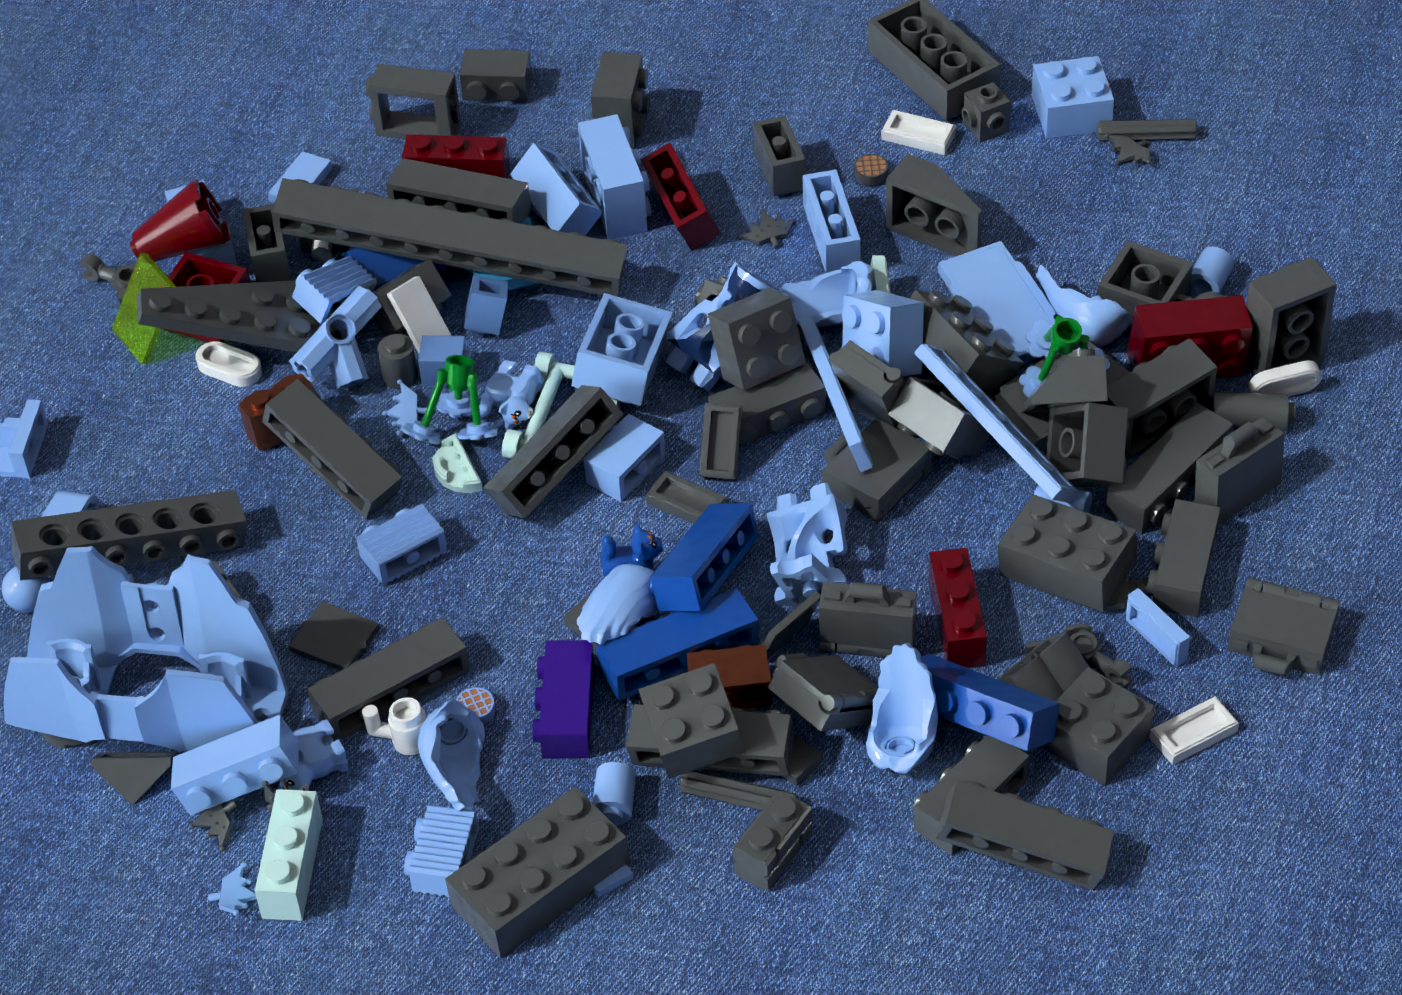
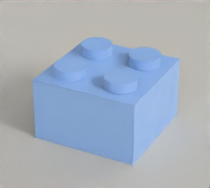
(1071, 96)
(885, 327)

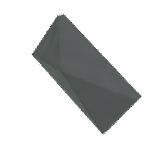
(132, 771)

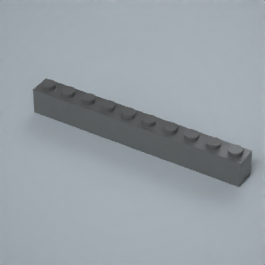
(449, 237)

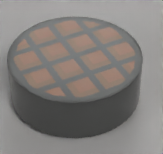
(871, 169)

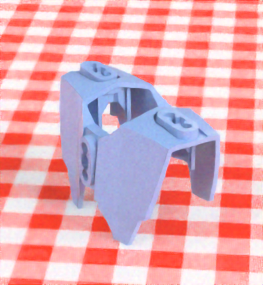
(100, 617)

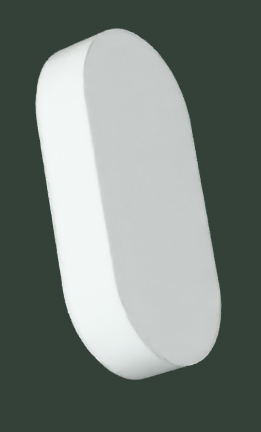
(229, 364)
(1287, 379)

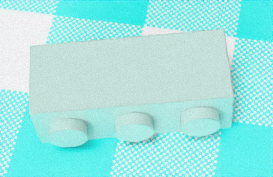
(289, 855)

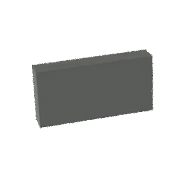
(720, 440)
(682, 497)

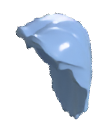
(825, 293)
(1099, 318)
(617, 604)
(903, 712)
(451, 752)

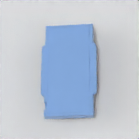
(999, 292)

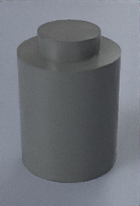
(397, 360)

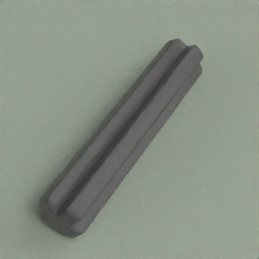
(1149, 129)
(727, 789)

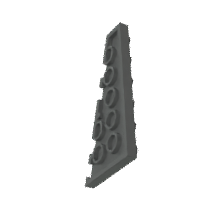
(237, 312)

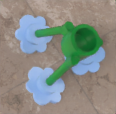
(1050, 341)
(459, 376)

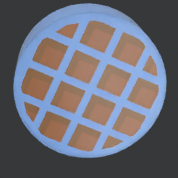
(479, 701)

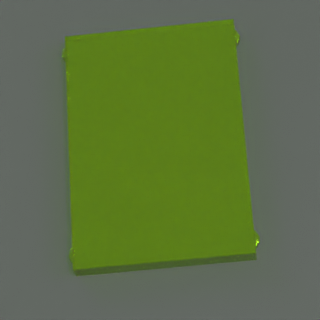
(137, 337)

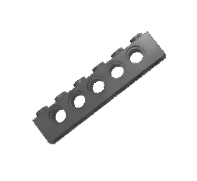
(131, 532)

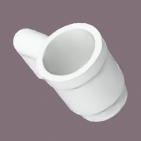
(402, 726)

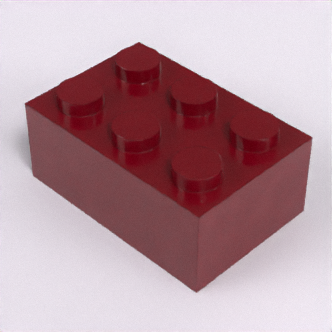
(1215, 325)

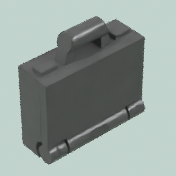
(867, 382)
(896, 468)
(1240, 468)
(866, 618)
(1283, 627)
(824, 690)

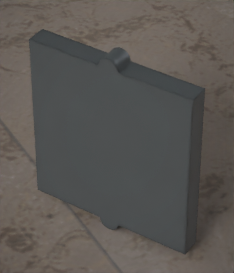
(791, 624)
(334, 636)

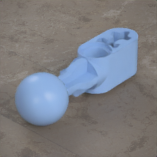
(23, 594)

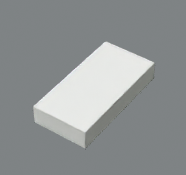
(918, 132)
(417, 311)
(1194, 730)

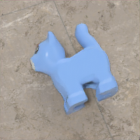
(512, 393)
(317, 756)

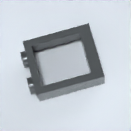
(416, 84)

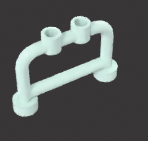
(552, 374)

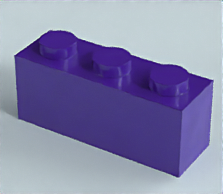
(565, 699)

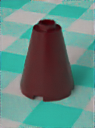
(182, 225)

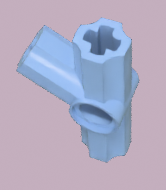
(342, 354)

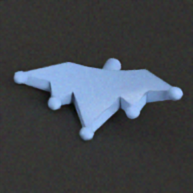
(406, 409)
(233, 892)

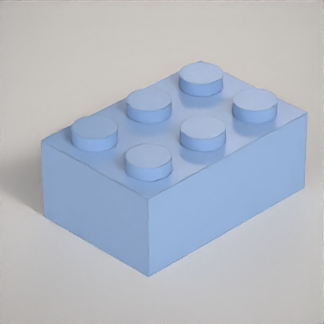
(614, 176)
(622, 348)

